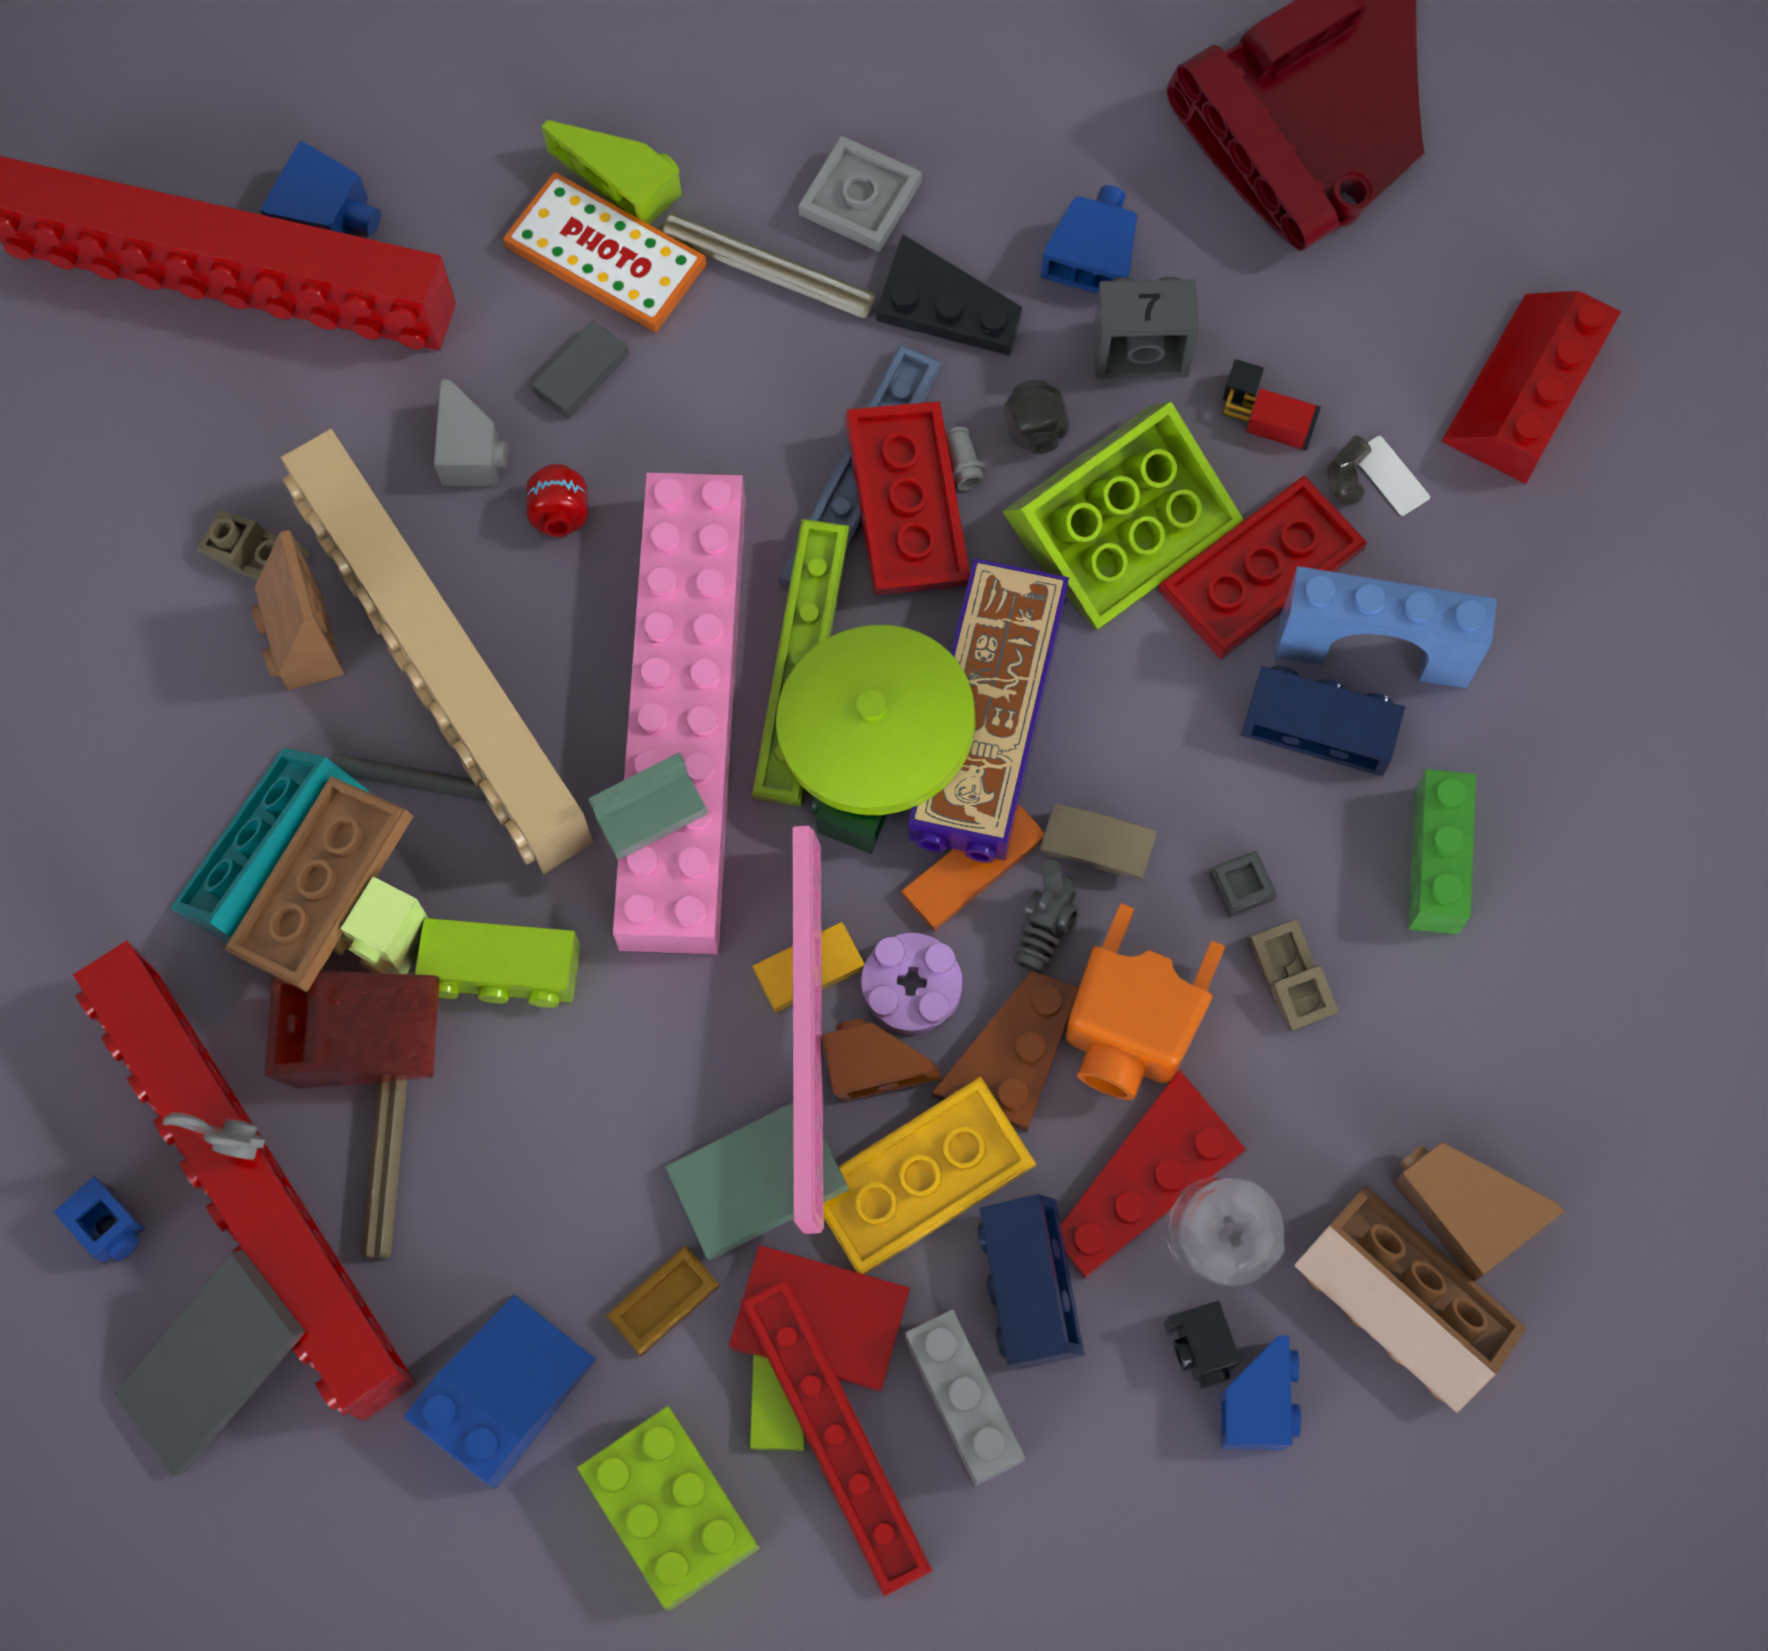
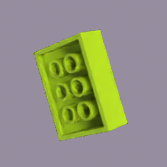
(1125, 513)

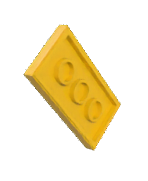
(925, 1176)

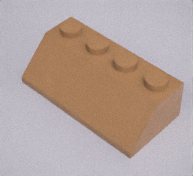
(1411, 1299)

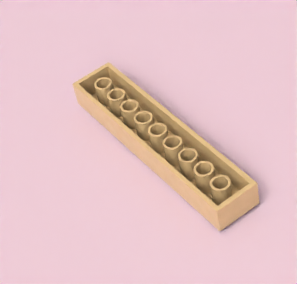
(435, 654)

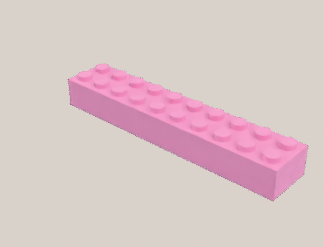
(683, 704)

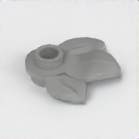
(233, 1139)

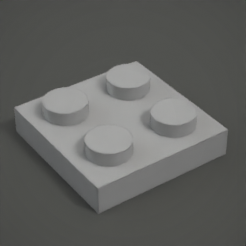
(860, 193)

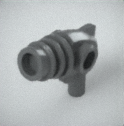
(1050, 916)

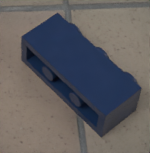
(1323, 720)
(1030, 1281)

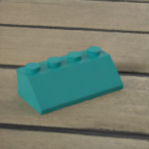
(255, 841)

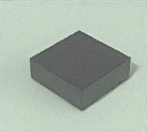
(1242, 883)

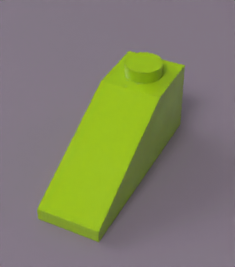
(617, 168)

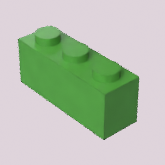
(1442, 851)

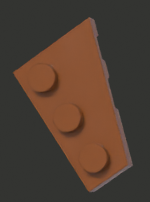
(1016, 1048)

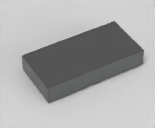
(580, 369)

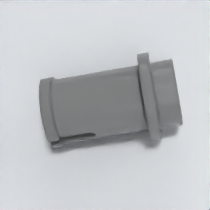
(964, 460)

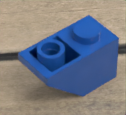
(1258, 1404)

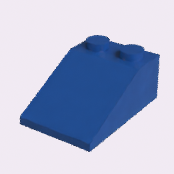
(500, 1391)

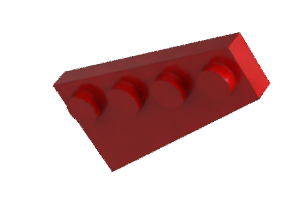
(1164, 1154)

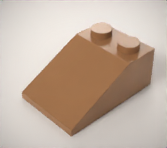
(294, 619)

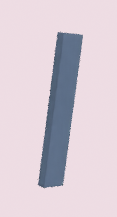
(904, 382)

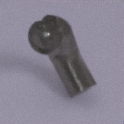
(1343, 471)

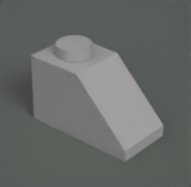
(466, 442)

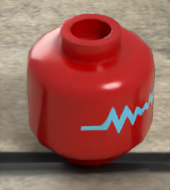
(556, 498)

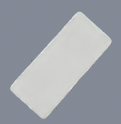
(1393, 477)

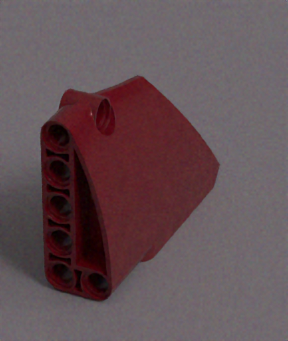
(1309, 111)

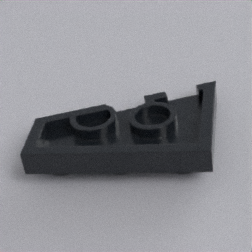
(945, 302)

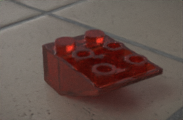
(352, 1029)

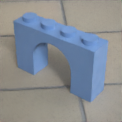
(1446, 624)

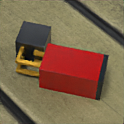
(1273, 414)

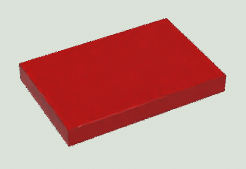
(849, 1311)

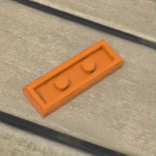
(958, 879)

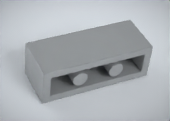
(964, 1397)

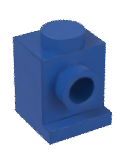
(86, 1213)

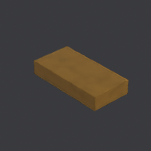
(663, 1301)

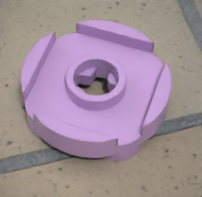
(930, 1005)

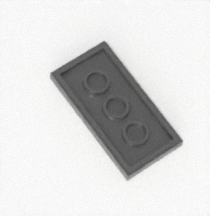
(209, 1362)

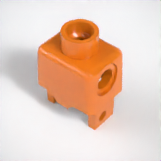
(1135, 1014)

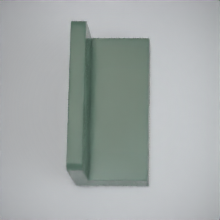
(647, 806)

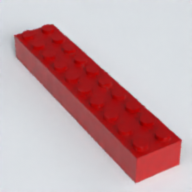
(224, 254)
(247, 1195)

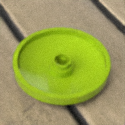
(876, 719)

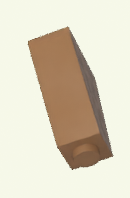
(1472, 1207)

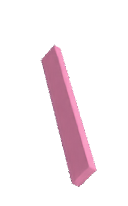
(807, 1033)

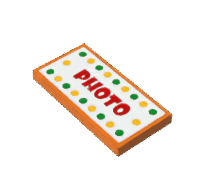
(605, 252)

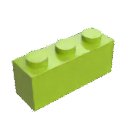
(500, 961)

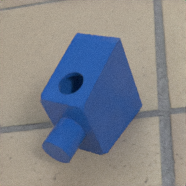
(321, 194)
(1091, 242)

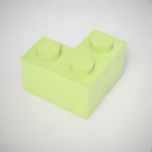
(383, 929)

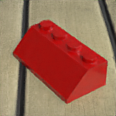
(1531, 380)

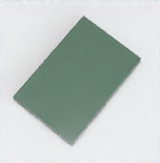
(745, 1183)

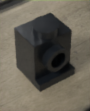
(1204, 1343)

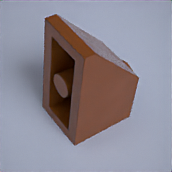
(873, 1062)

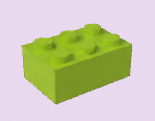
(668, 1508)

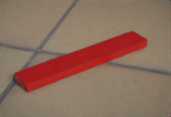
(836, 1436)

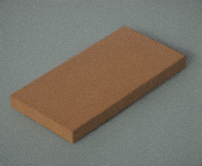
(318, 883)

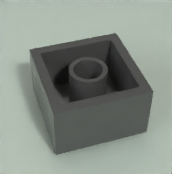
(1145, 328)

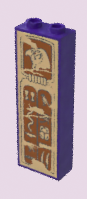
(1007, 653)

